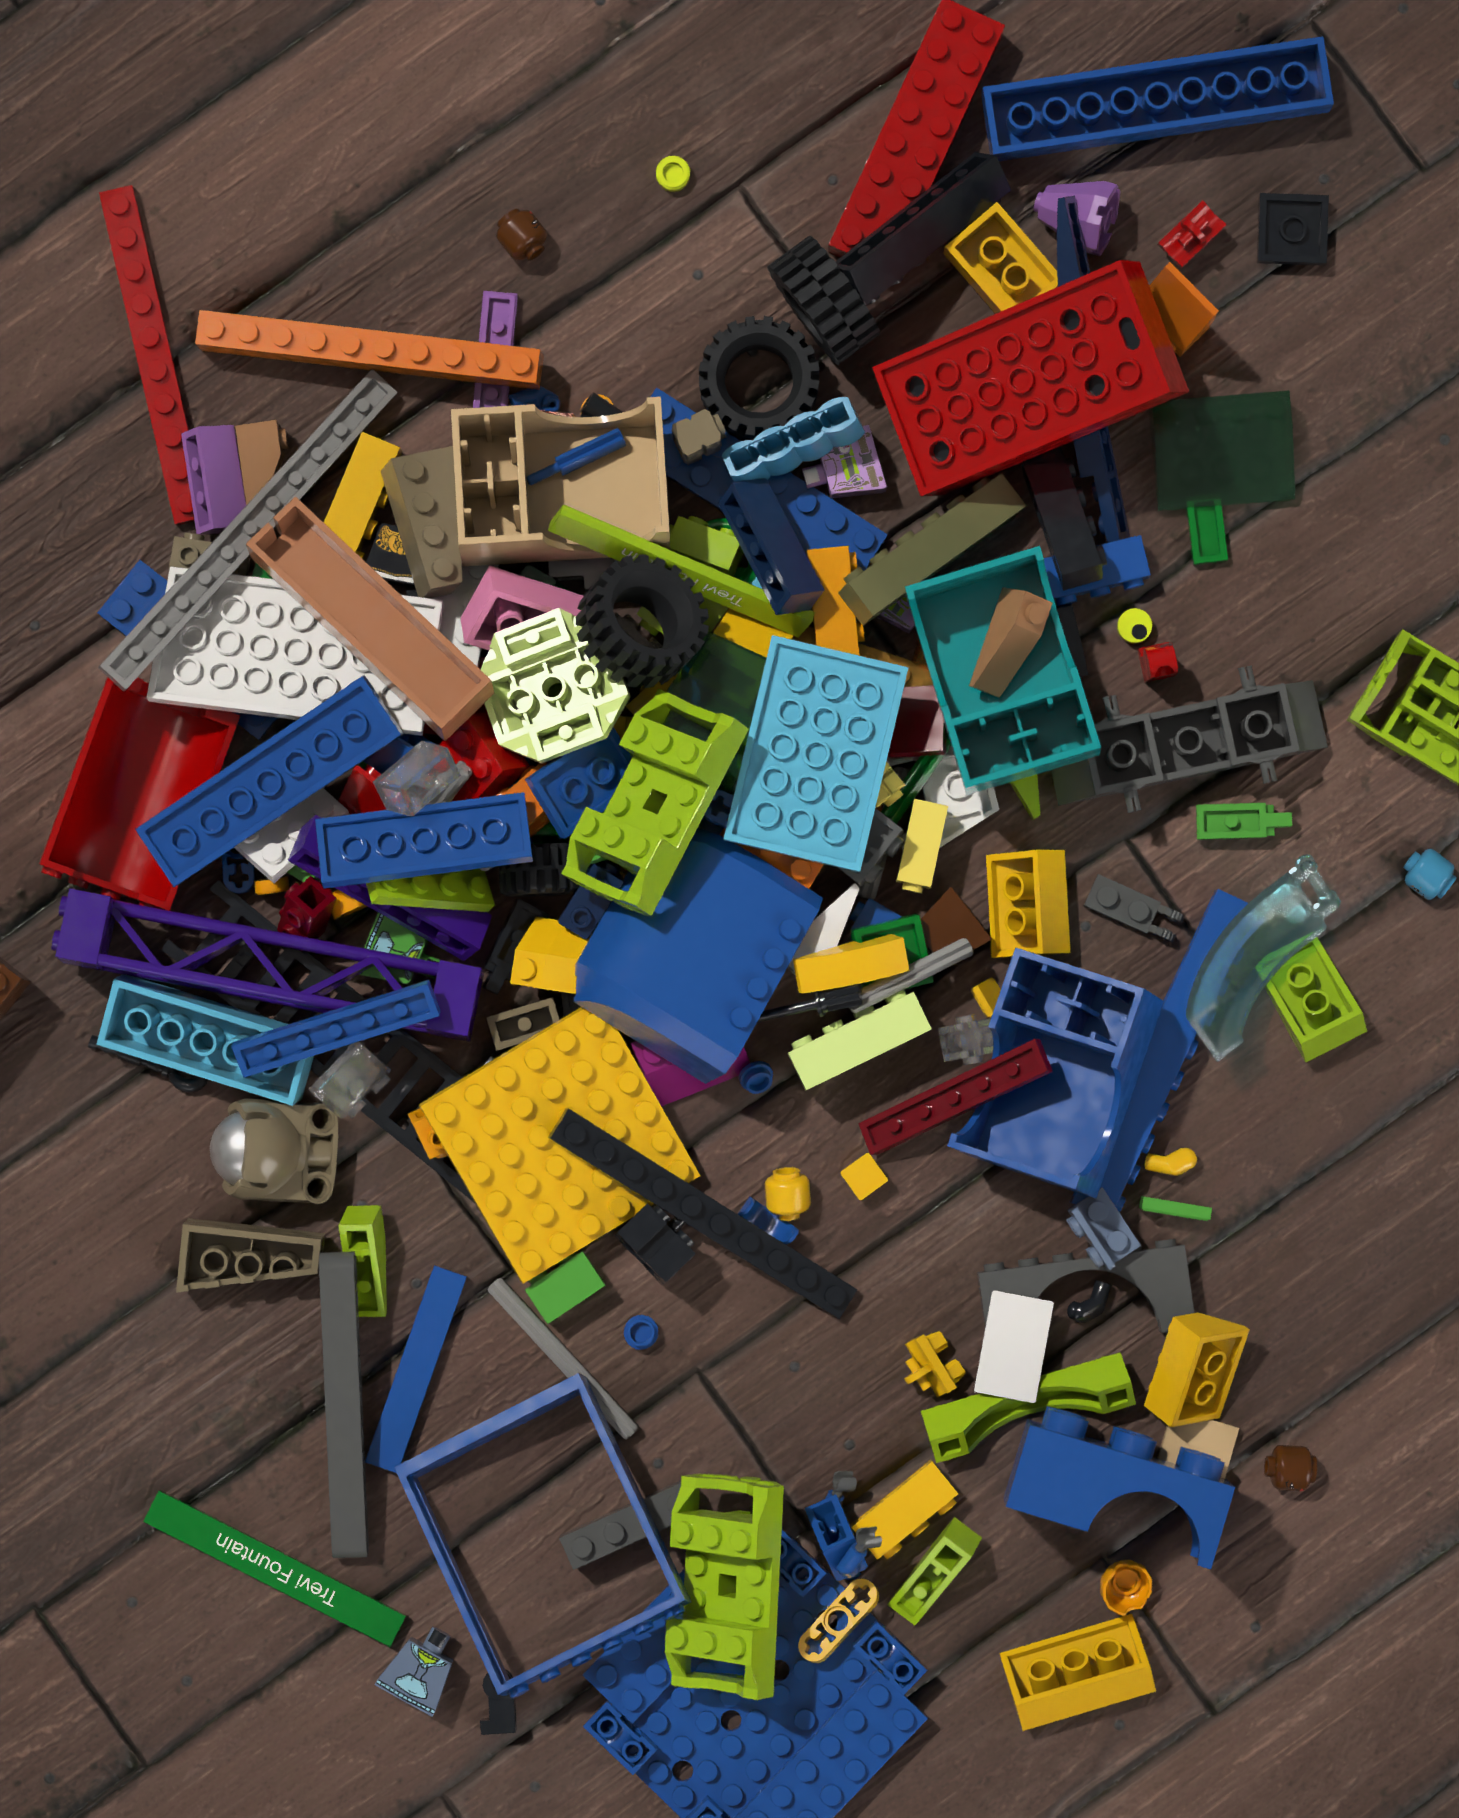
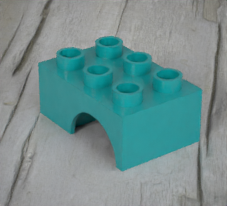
(1042, 713)

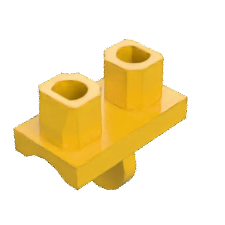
(927, 1366)

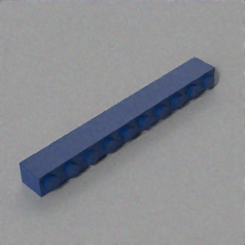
(1168, 1048)

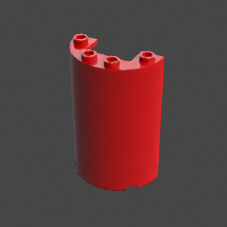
(127, 771)

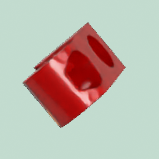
(1158, 662)

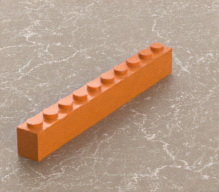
(369, 349)

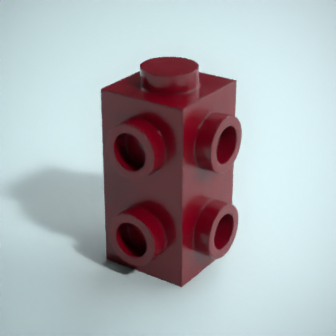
(306, 909)

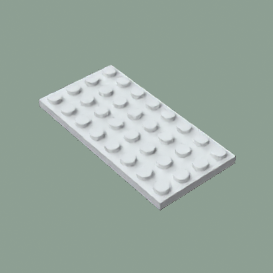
(265, 656)

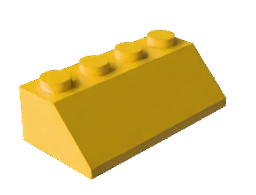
(1077, 1672)

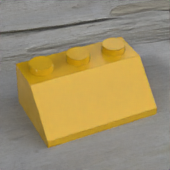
(1028, 902)
(1195, 1369)

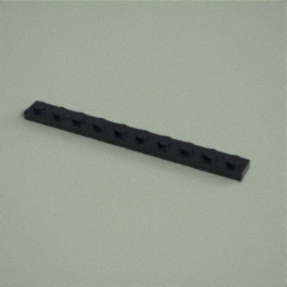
(702, 1213)

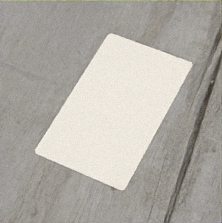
(1013, 1346)

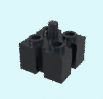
(657, 1242)

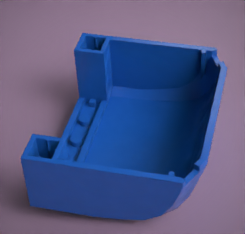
(703, 961)

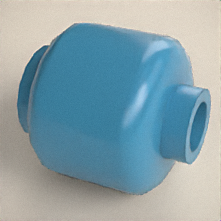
(1429, 874)

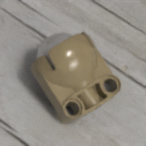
(275, 1151)

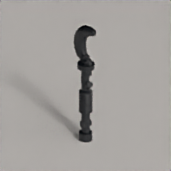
(180, 1083)

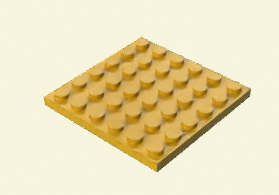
(528, 1187)

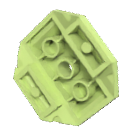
(523, 668)

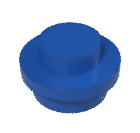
(756, 1077)
(641, 1332)

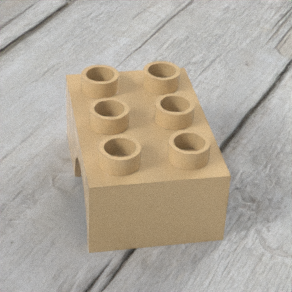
(509, 520)

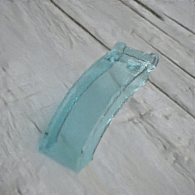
(1252, 952)

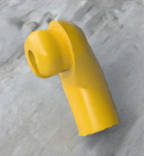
(1172, 1164)

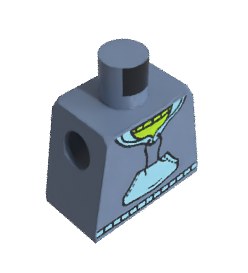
(419, 1672)

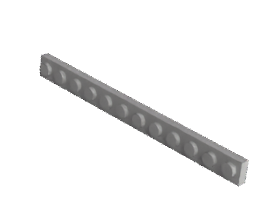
(230, 547)

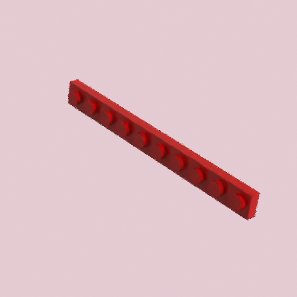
(150, 343)

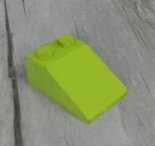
(1315, 1002)

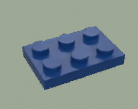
(579, 781)

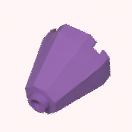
(1096, 207)

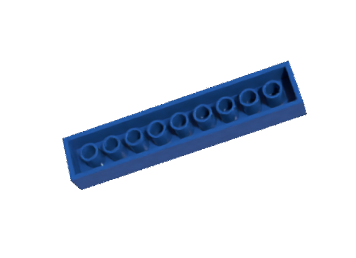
(1157, 99)

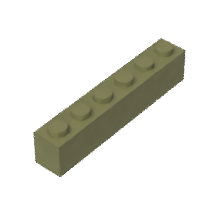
(932, 548)

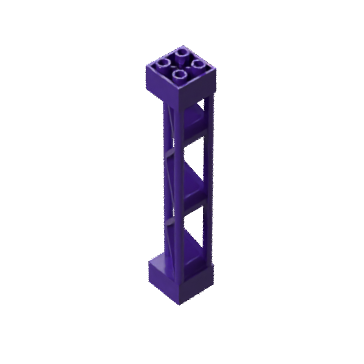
(89, 929)

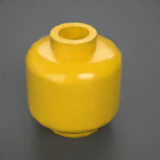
(787, 1193)

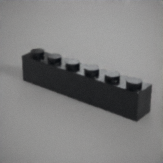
(924, 226)

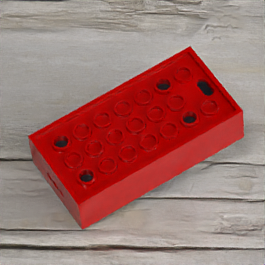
(1030, 378)

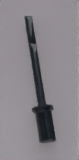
(823, 1002)

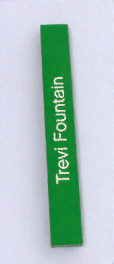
(274, 1568)

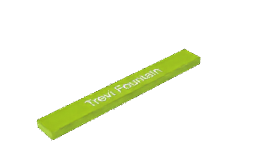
(710, 582)

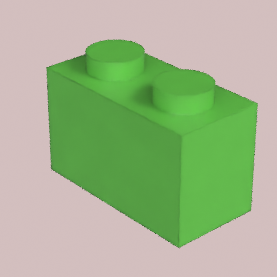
(564, 1286)

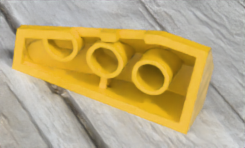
(547, 957)

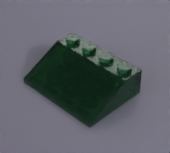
(1223, 450)

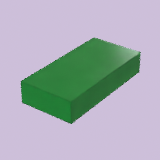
(1207, 535)

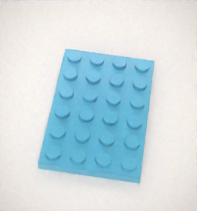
(815, 753)

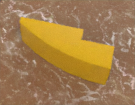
(851, 964)

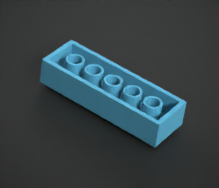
(193, 1037)

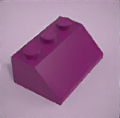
(671, 1082)

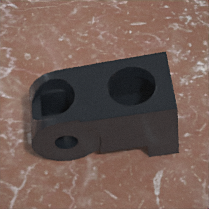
(501, 1710)

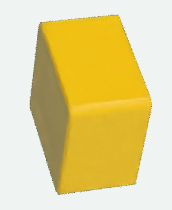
(863, 1176)

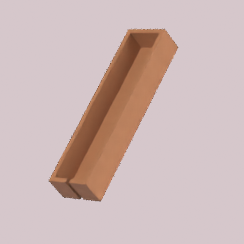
(370, 619)

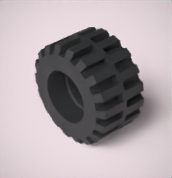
(538, 877)

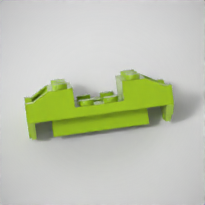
(1425, 711)
(655, 801)
(731, 1584)

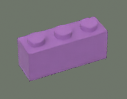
(213, 476)

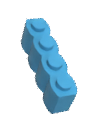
(801, 439)

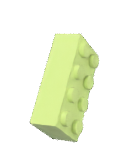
(858, 1041)

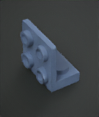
(1103, 1229)

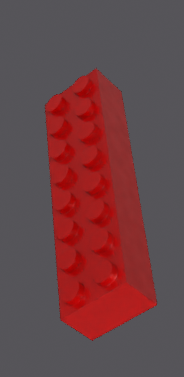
(921, 121)

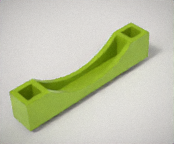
(1091, 1386)

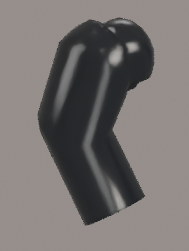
(1091, 1307)

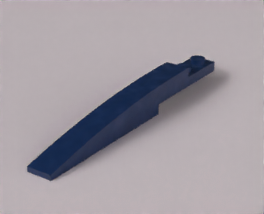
(1093, 450)

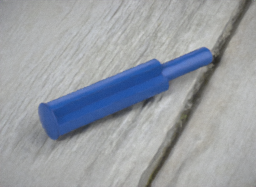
(581, 456)

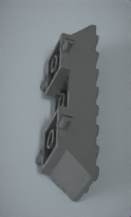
(1195, 741)

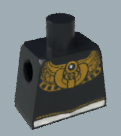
(389, 558)

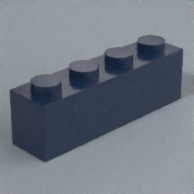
(771, 546)

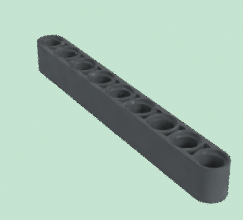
(343, 1404)

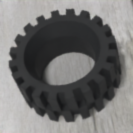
(823, 300)
(757, 336)
(660, 593)

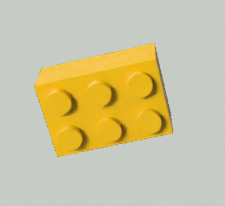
(1000, 261)

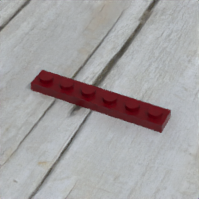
(955, 1097)

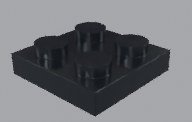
(1292, 229)

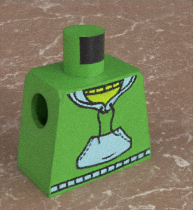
(395, 939)

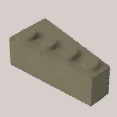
(426, 517)
(243, 1253)

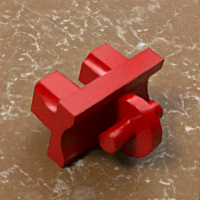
(1191, 234)

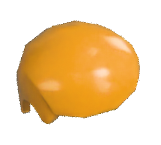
(1125, 1586)

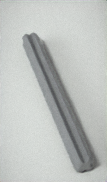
(559, 1354)

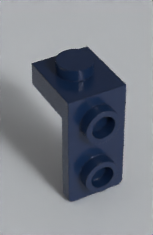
(586, 907)

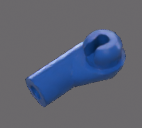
(541, 398)

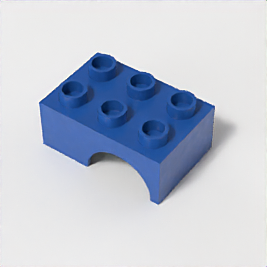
(1095, 1044)
(1073, 1477)

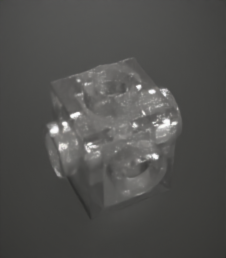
(966, 1040)

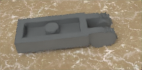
(1129, 907)

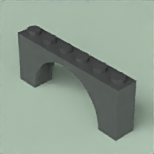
(1157, 1273)

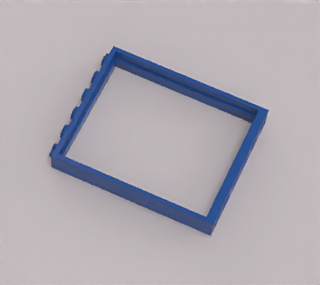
(484, 1432)

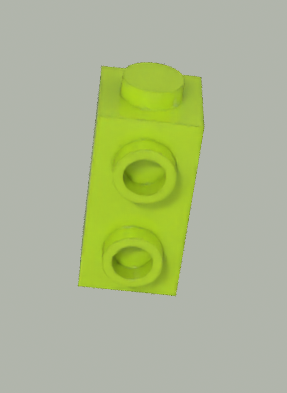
(706, 545)

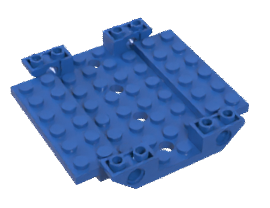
(792, 1751)

